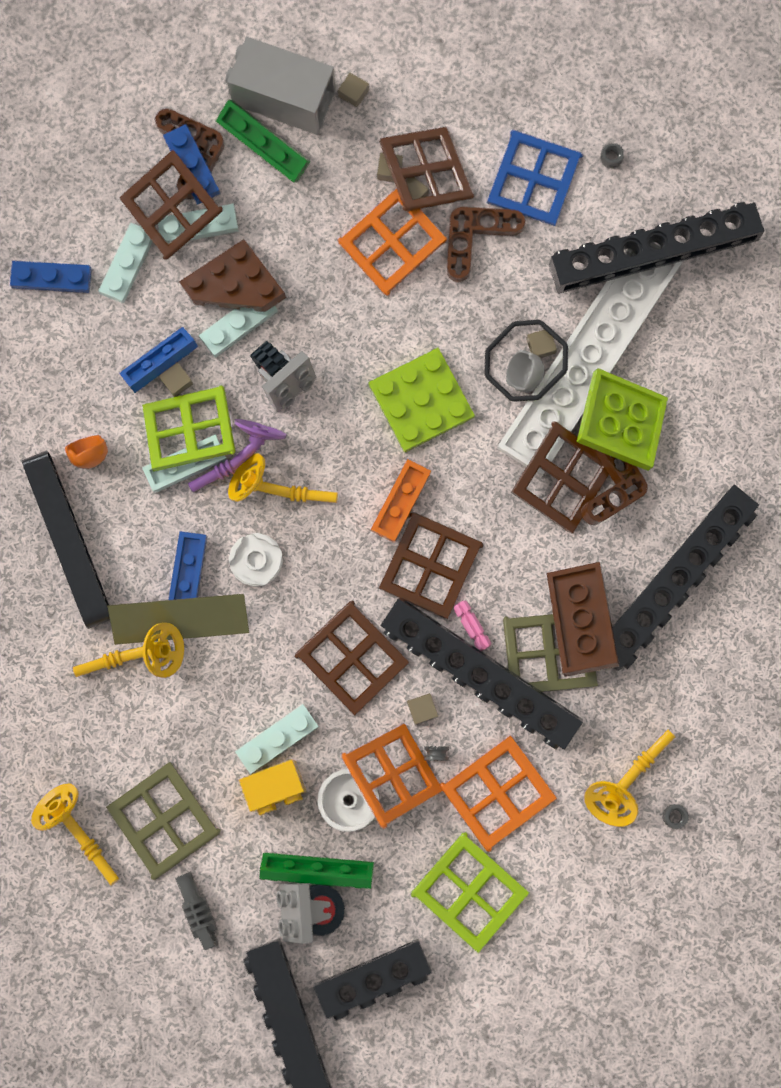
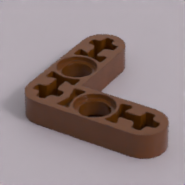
(203, 134)
(474, 226)
(622, 480)

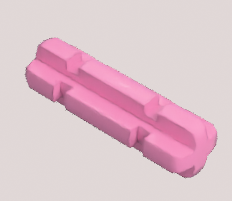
(472, 625)

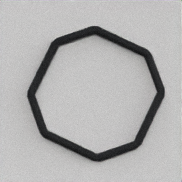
(551, 383)

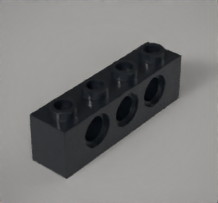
(329, 989)

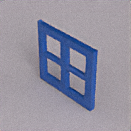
(534, 177)

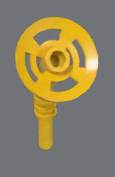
(254, 482)
(150, 648)
(616, 792)
(62, 813)

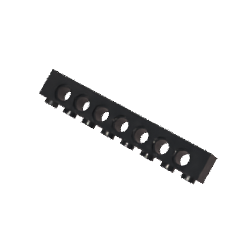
(742, 215)
(733, 502)
(555, 737)

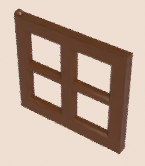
(400, 174)
(170, 204)
(563, 478)
(430, 565)
(352, 658)

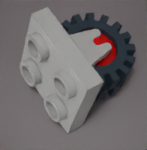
(283, 375)

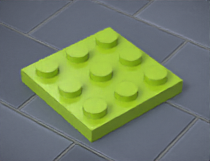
(421, 400)
(622, 419)

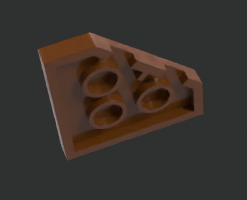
(234, 281)

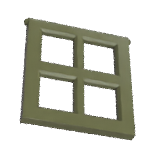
(549, 653)
(162, 820)

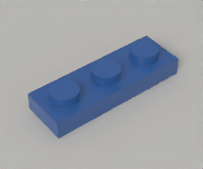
(184, 145)
(50, 276)
(158, 359)
(188, 566)

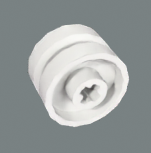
(332, 805)

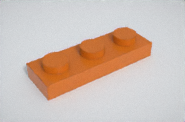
(401, 501)

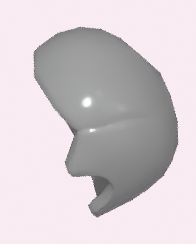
(524, 371)

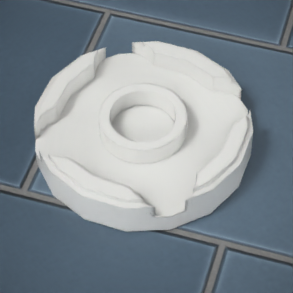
(258, 568)

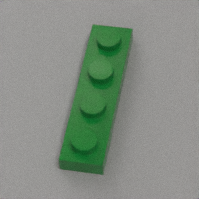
(262, 141)
(316, 870)

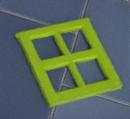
(188, 429)
(470, 892)

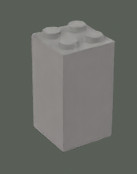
(281, 85)

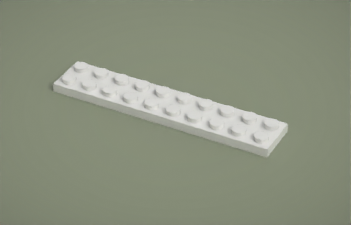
(593, 345)

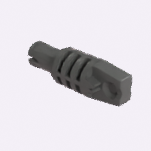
(197, 912)

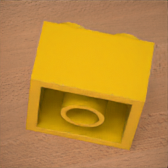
(272, 787)

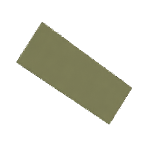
(190, 616)

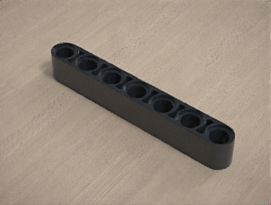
(67, 539)

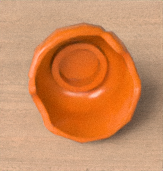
(87, 452)

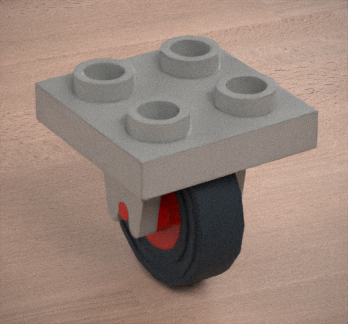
(308, 911)

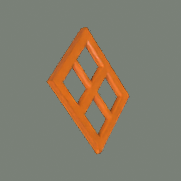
(392, 240)
(392, 774)
(498, 793)

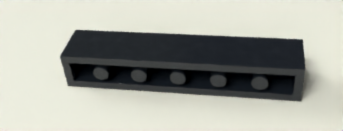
(286, 1016)

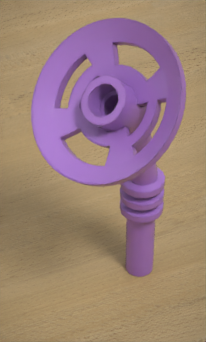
(258, 435)

